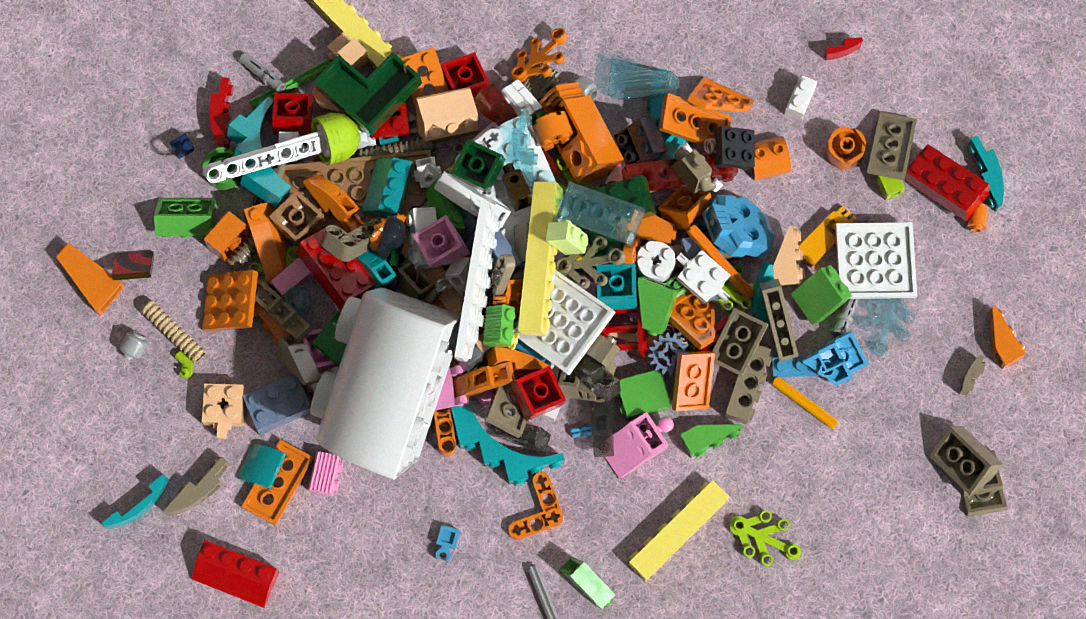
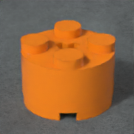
(552, 130)
(845, 138)

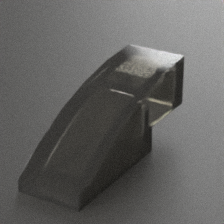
(596, 378)

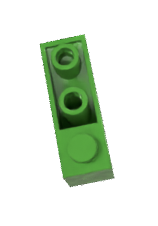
(703, 437)

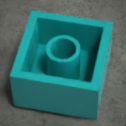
(621, 286)

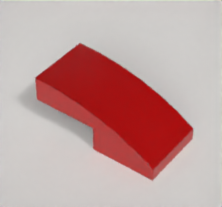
(848, 46)

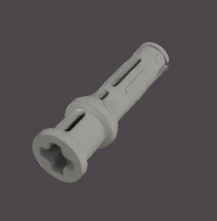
(844, 318)

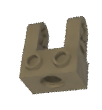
(574, 388)

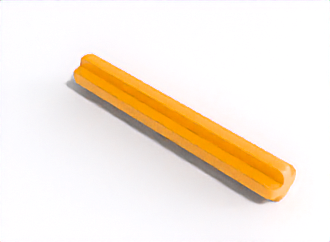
(804, 402)

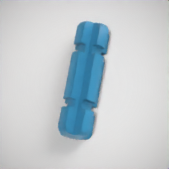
(584, 430)

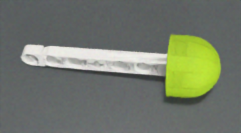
(332, 137)

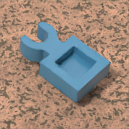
(448, 540)

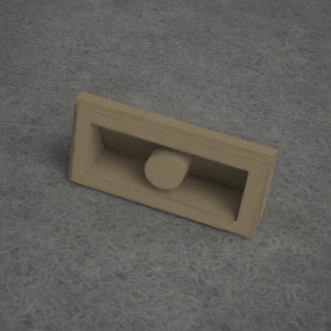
(521, 239)

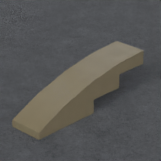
(281, 311)

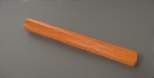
(704, 243)

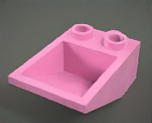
(634, 447)

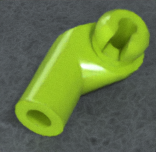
(187, 365)

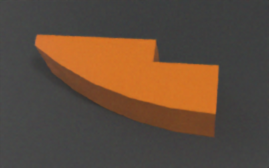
(522, 363)

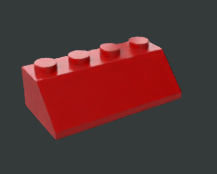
(234, 573)

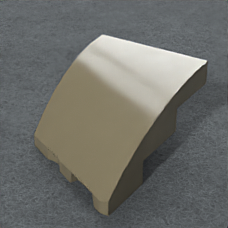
(988, 498)

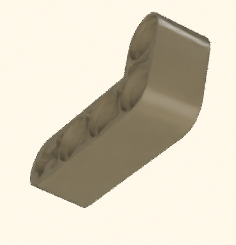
(349, 245)

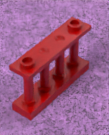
(642, 344)

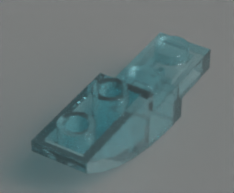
(524, 157)

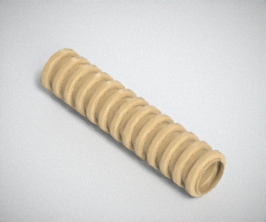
(173, 331)

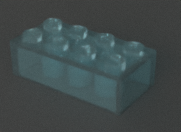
(601, 213)

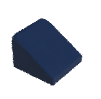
(182, 146)

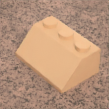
(446, 114)

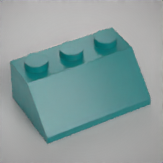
(388, 187)

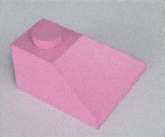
(441, 243)

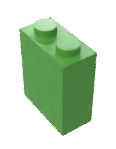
(821, 294)
(643, 394)

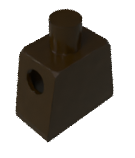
(516, 187)

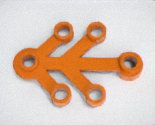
(523, 71)

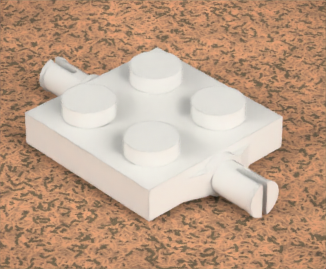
(703, 277)

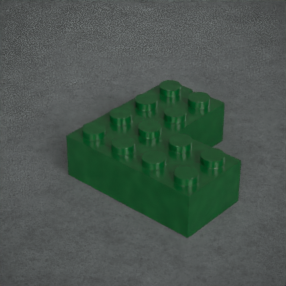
(372, 99)
(628, 190)

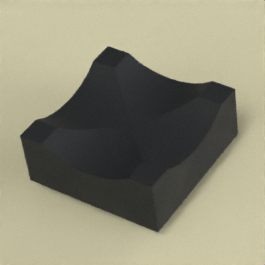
(734, 147)

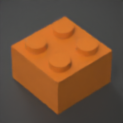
(226, 236)

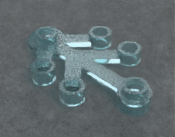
(889, 317)

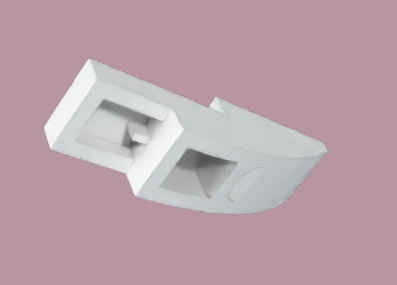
(468, 196)

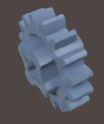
(667, 345)

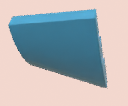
(837, 359)

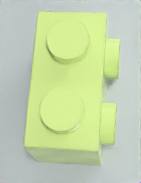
(567, 237)

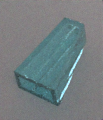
(639, 81)

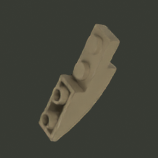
(192, 495)

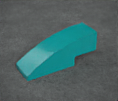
(758, 307)

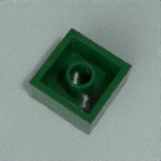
(478, 166)

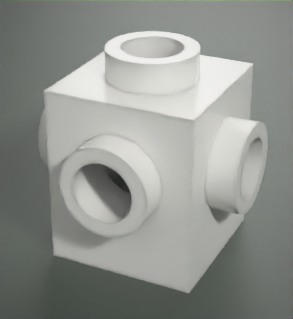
(427, 171)

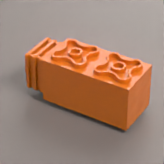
(592, 148)

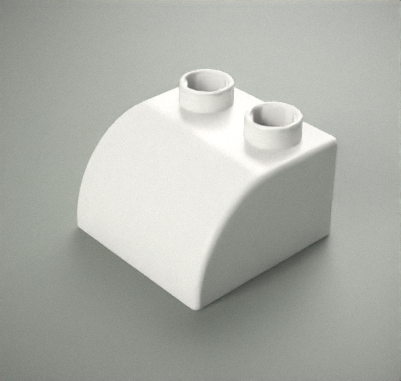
(386, 381)

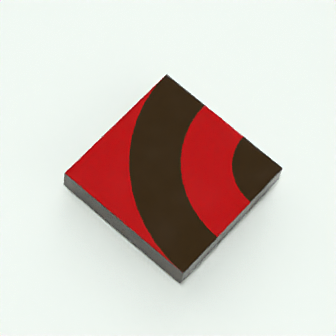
(133, 265)

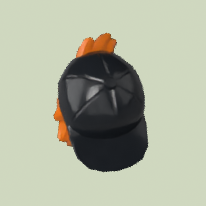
(388, 235)

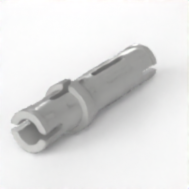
(268, 77)

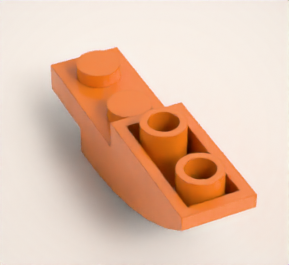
(336, 200)
(483, 379)

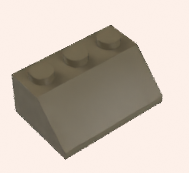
(738, 341)
(965, 459)

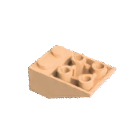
(787, 264)

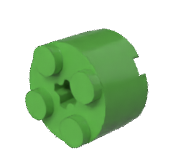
(221, 154)

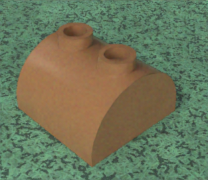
(296, 217)

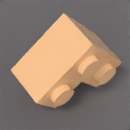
(350, 51)

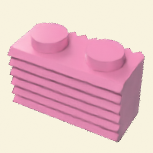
(325, 474)

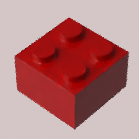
(465, 73)
(292, 113)
(537, 393)

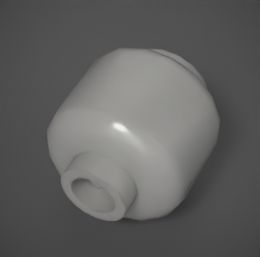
(588, 87)
(133, 345)

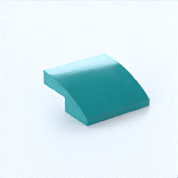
(261, 465)

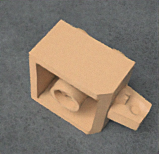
(233, 412)

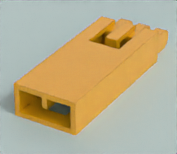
(822, 240)

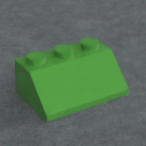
(184, 216)

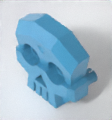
(738, 227)

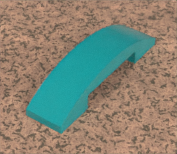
(158, 488)

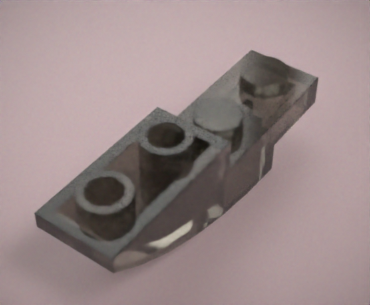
(603, 428)

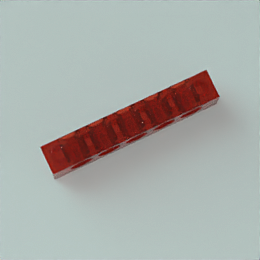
(652, 169)

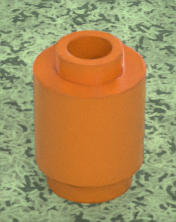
(978, 220)

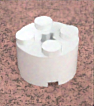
(653, 252)

